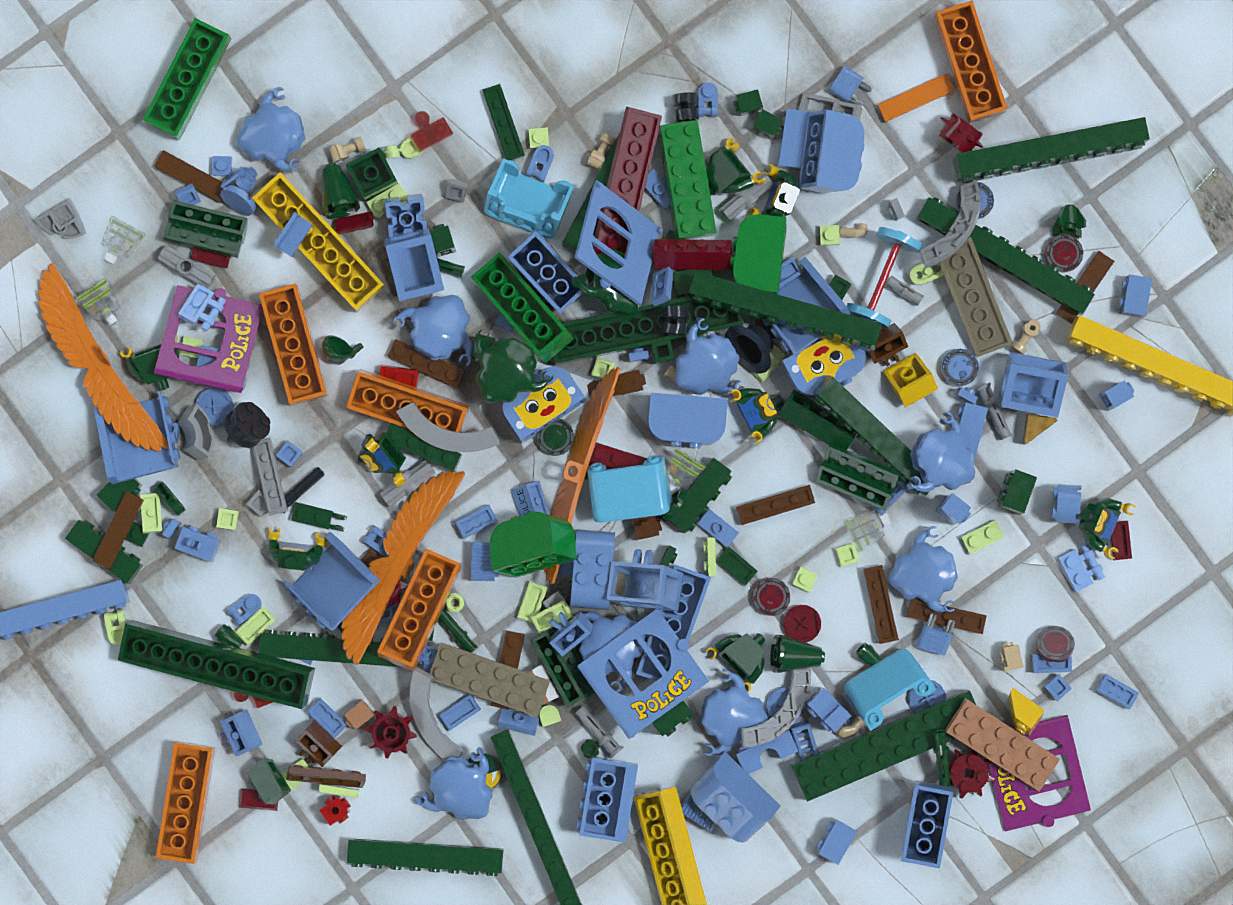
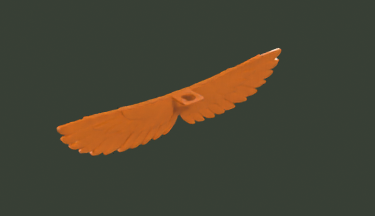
(82, 351)
(581, 453)
(401, 543)

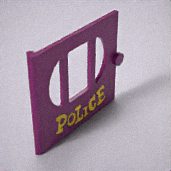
(231, 361)
(1014, 799)

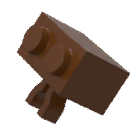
(889, 343)
(646, 527)
(317, 744)

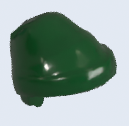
(338, 350)

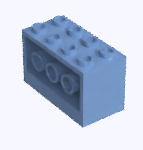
(619, 806)

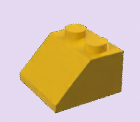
(910, 380)
(1024, 712)

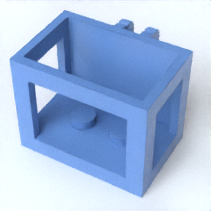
(414, 264)
(1033, 384)
(646, 584)

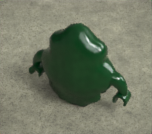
(610, 297)
(506, 370)

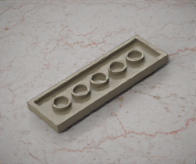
(975, 300)
(489, 679)

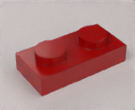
(400, 374)

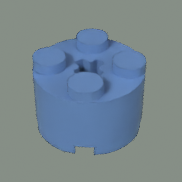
(1067, 503)

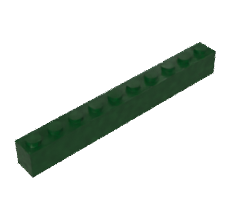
(1012, 259)
(785, 311)
(535, 818)

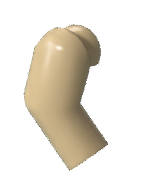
(853, 233)
(851, 730)

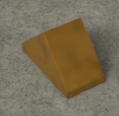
(1036, 425)

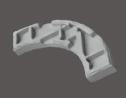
(959, 231)
(445, 438)
(786, 715)
(425, 718)

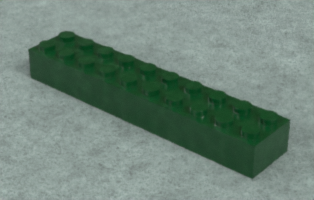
(1051, 149)
(621, 332)
(216, 664)
(876, 748)

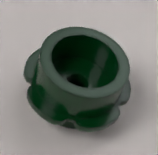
(585, 748)

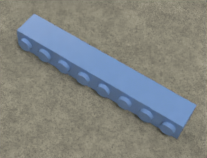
(63, 608)

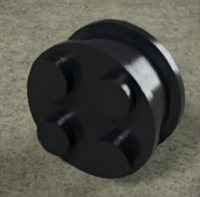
(246, 425)

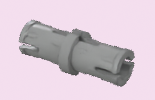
(904, 290)

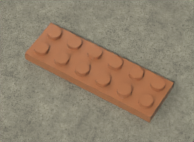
(1002, 744)

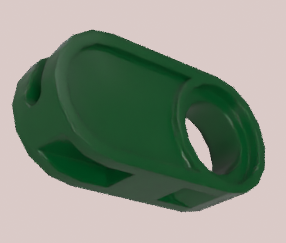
(170, 498)

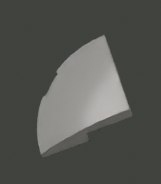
(62, 220)

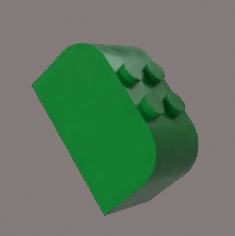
(759, 252)
(531, 544)

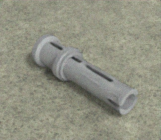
(990, 402)
(605, 739)

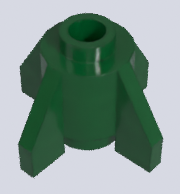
(1069, 221)

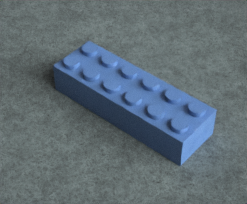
(682, 621)

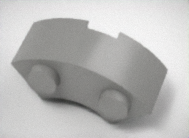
(197, 432)

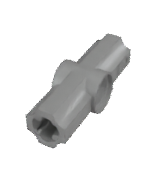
(745, 199)
(176, 261)
(414, 479)

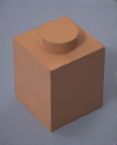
(358, 715)

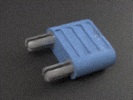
(847, 84)
(935, 638)

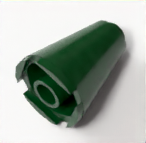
(337, 193)
(793, 654)

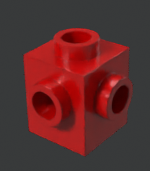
(329, 813)

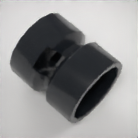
(688, 113)
(676, 313)

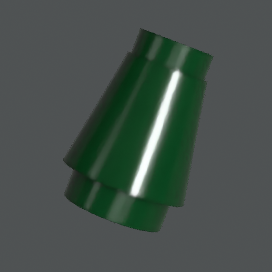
(227, 636)
(868, 654)

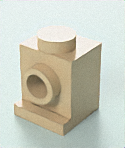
(1011, 656)

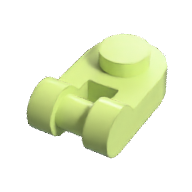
(115, 633)

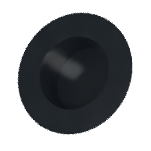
(752, 346)

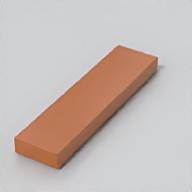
(916, 98)

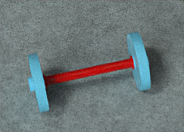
(898, 240)

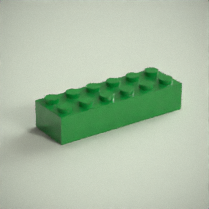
(187, 78)
(686, 180)
(522, 307)

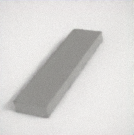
(270, 477)

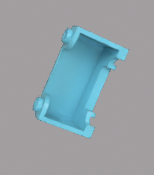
(527, 201)
(629, 490)
(885, 683)

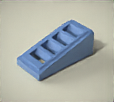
(801, 726)

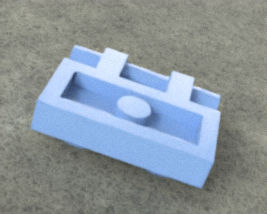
(196, 305)
(1075, 569)

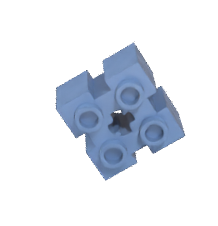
(396, 209)
(827, 709)

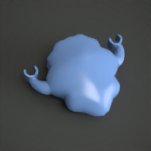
(272, 133)
(439, 327)
(706, 363)
(942, 458)
(925, 572)
(604, 632)
(728, 712)
(460, 787)

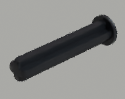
(303, 486)

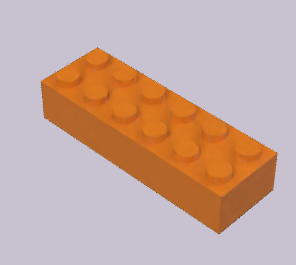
(970, 62)
(293, 344)
(384, 396)
(419, 610)
(185, 802)

